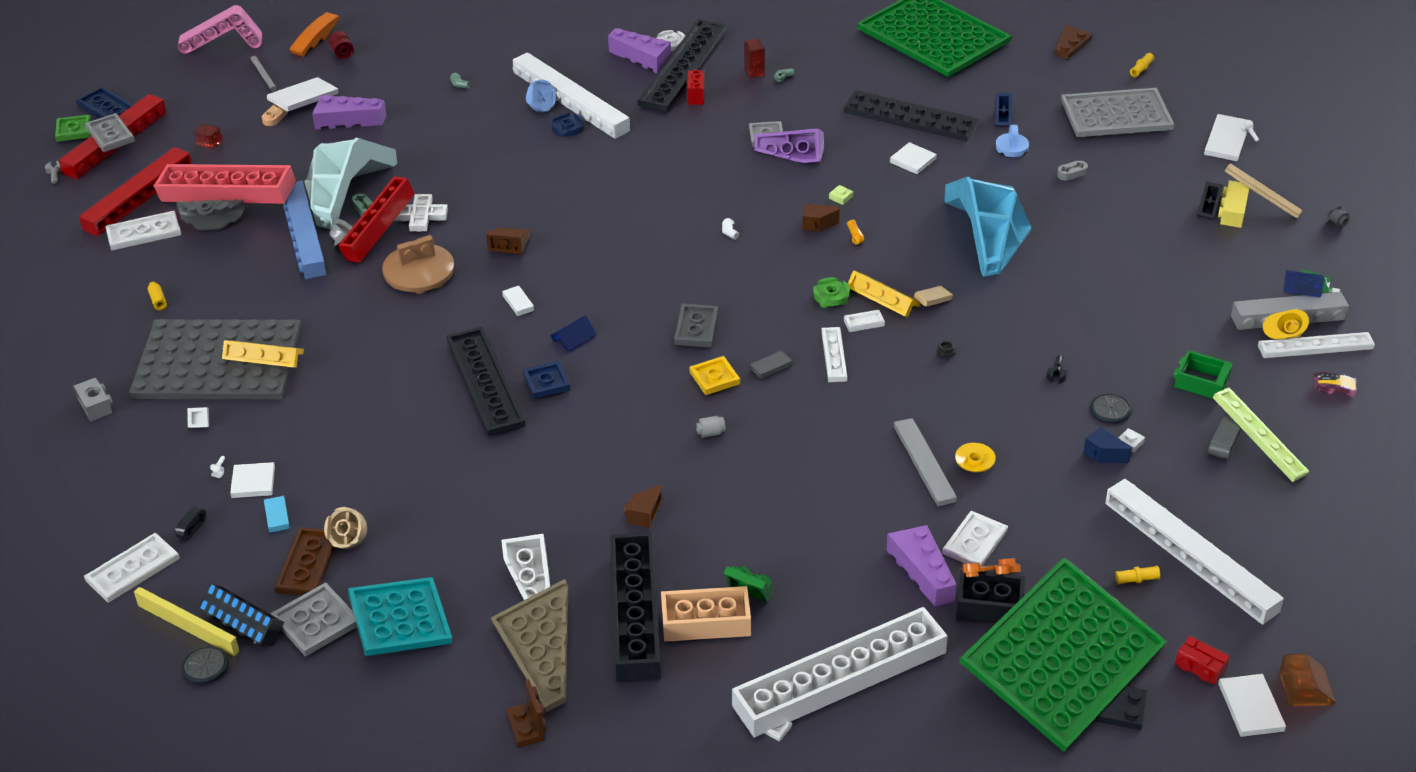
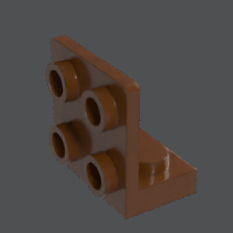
(507, 240)
(527, 718)

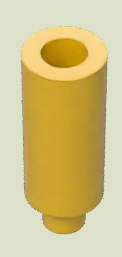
(157, 296)

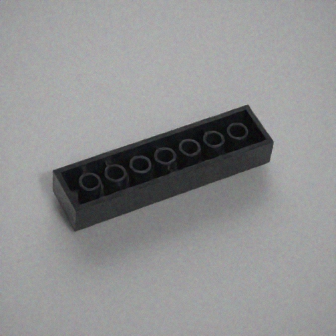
(634, 607)

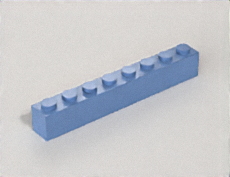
(303, 233)

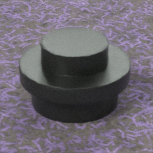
(946, 348)

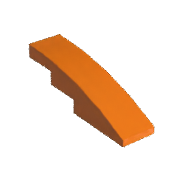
(314, 33)

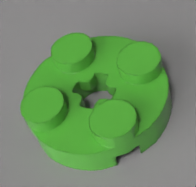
(838, 296)

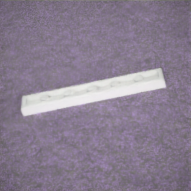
(1316, 345)

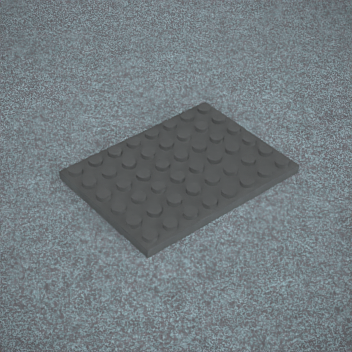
(187, 361)

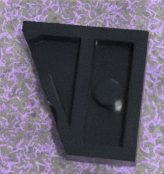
(1125, 709)

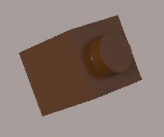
(820, 217)
(644, 507)

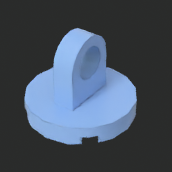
(541, 95)
(1012, 143)

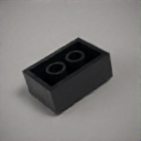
(988, 595)

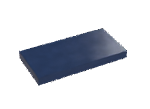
(103, 103)

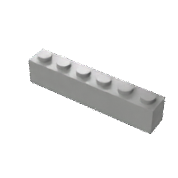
(1327, 308)

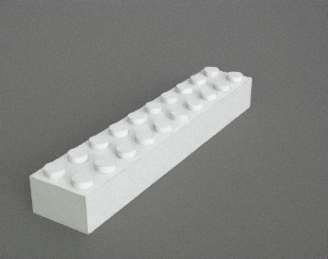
(838, 671)

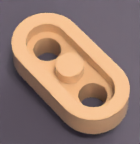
(273, 115)

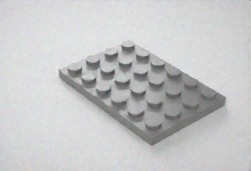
(1117, 112)

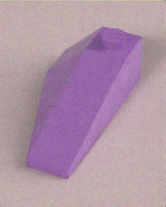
(796, 145)

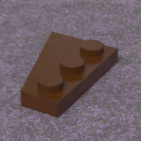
(1071, 41)

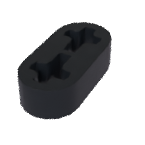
(190, 523)

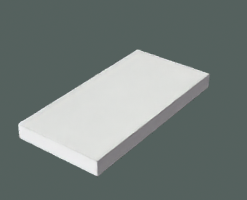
(301, 94)
(1226, 138)
(143, 230)
(131, 567)

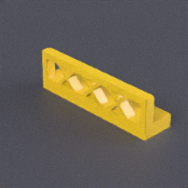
(882, 293)
(261, 353)

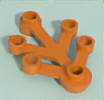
(1005, 566)

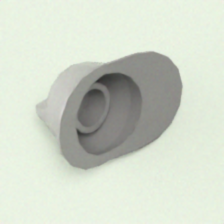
(339, 230)

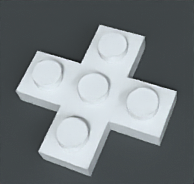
(422, 212)

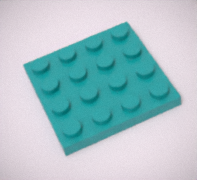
(399, 616)

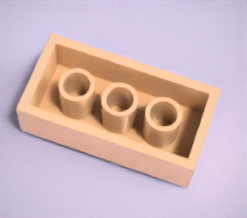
(706, 613)

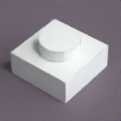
(198, 417)
(1133, 439)

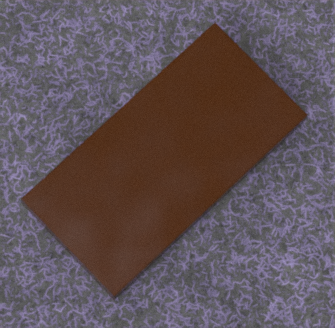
(305, 562)

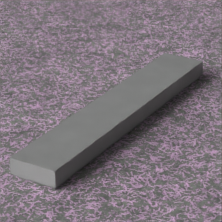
(925, 462)

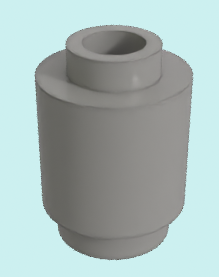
(710, 426)

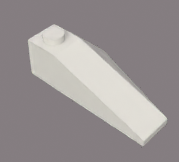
(527, 563)

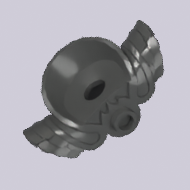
(210, 213)

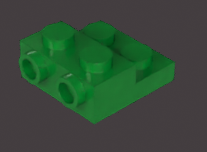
(758, 586)

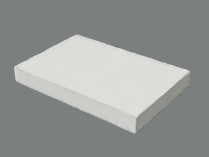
(975, 539)
(1252, 705)

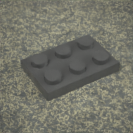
(696, 325)

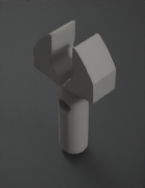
(53, 171)

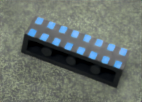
(241, 615)

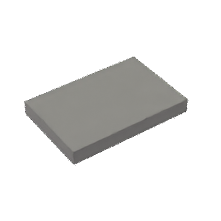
(109, 132)

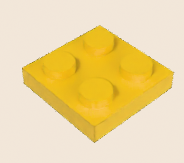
(714, 375)

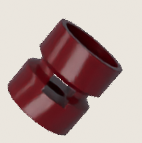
(341, 45)

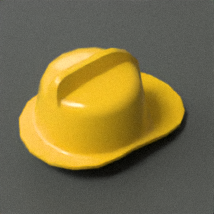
(1286, 324)

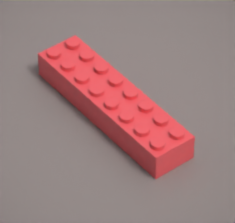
(225, 182)

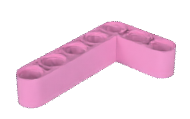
(219, 28)

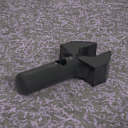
(1057, 370)

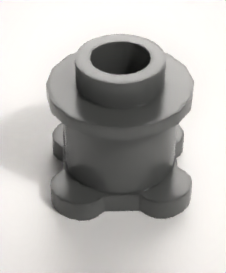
(1337, 216)

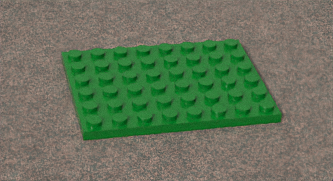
(934, 34)
(1063, 653)

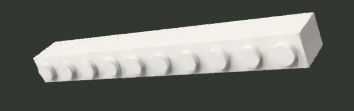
(574, 96)
(1194, 551)

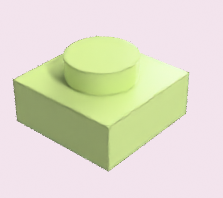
(841, 195)

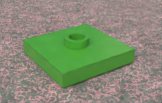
(72, 128)

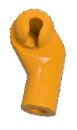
(857, 235)

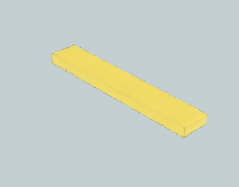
(186, 621)

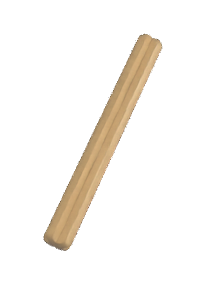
(1263, 191)

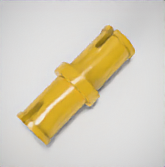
(1142, 64)
(1137, 575)

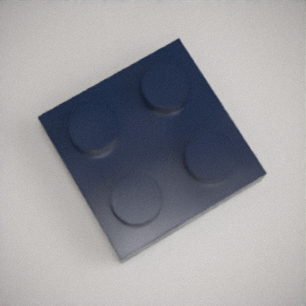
(546, 379)

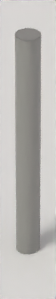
(265, 76)

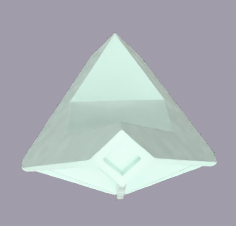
(333, 169)

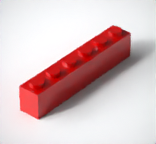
(376, 219)

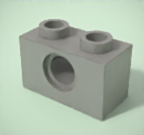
(94, 399)

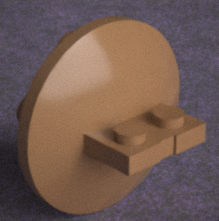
(418, 266)

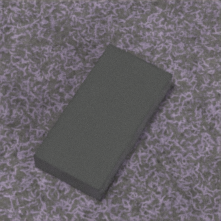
(771, 364)

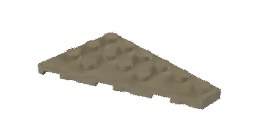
(538, 641)

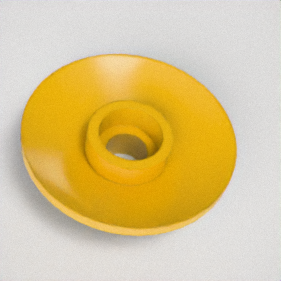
(975, 457)

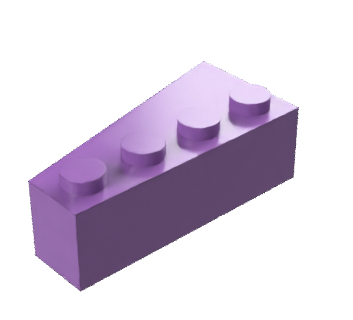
(348, 111)
(923, 561)

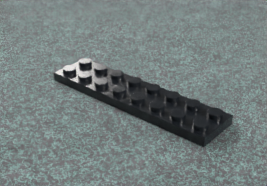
(911, 115)
(485, 381)

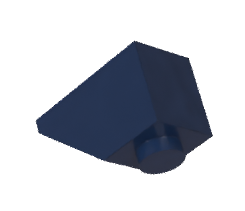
(1106, 447)

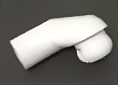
(727, 228)

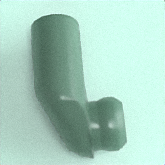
(780, 75)
(457, 82)

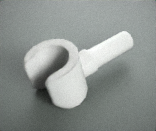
(1248, 125)
(217, 469)

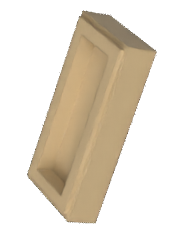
(933, 296)

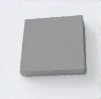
(764, 127)

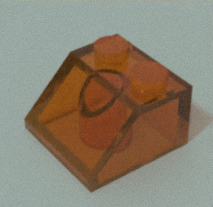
(1305, 681)

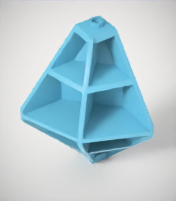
(996, 220)

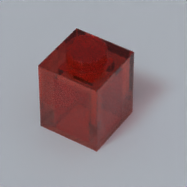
(208, 136)

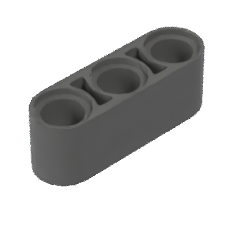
(1225, 438)

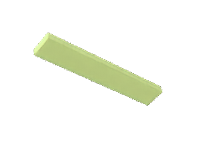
(1261, 434)

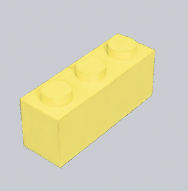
(1233, 204)

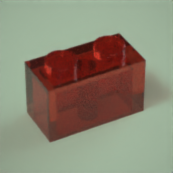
(754, 58)

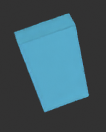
(276, 514)

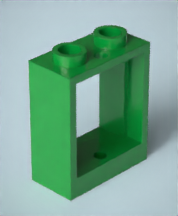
(1203, 364)

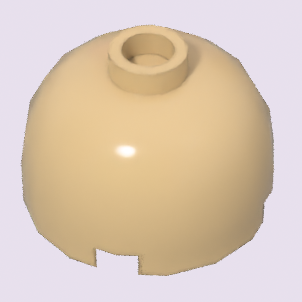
(345, 528)

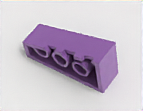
(640, 48)

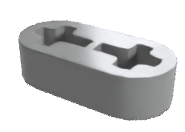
(1072, 170)

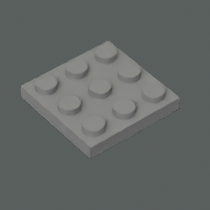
(316, 619)

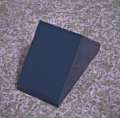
(1003, 109)

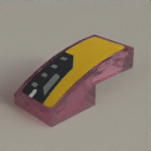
(1330, 382)

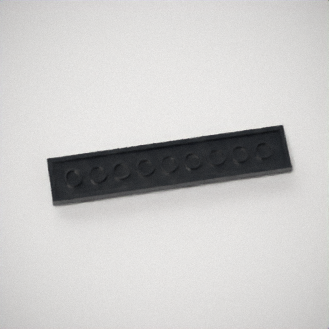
(686, 57)

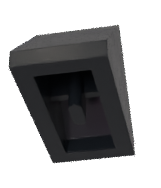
(1210, 200)

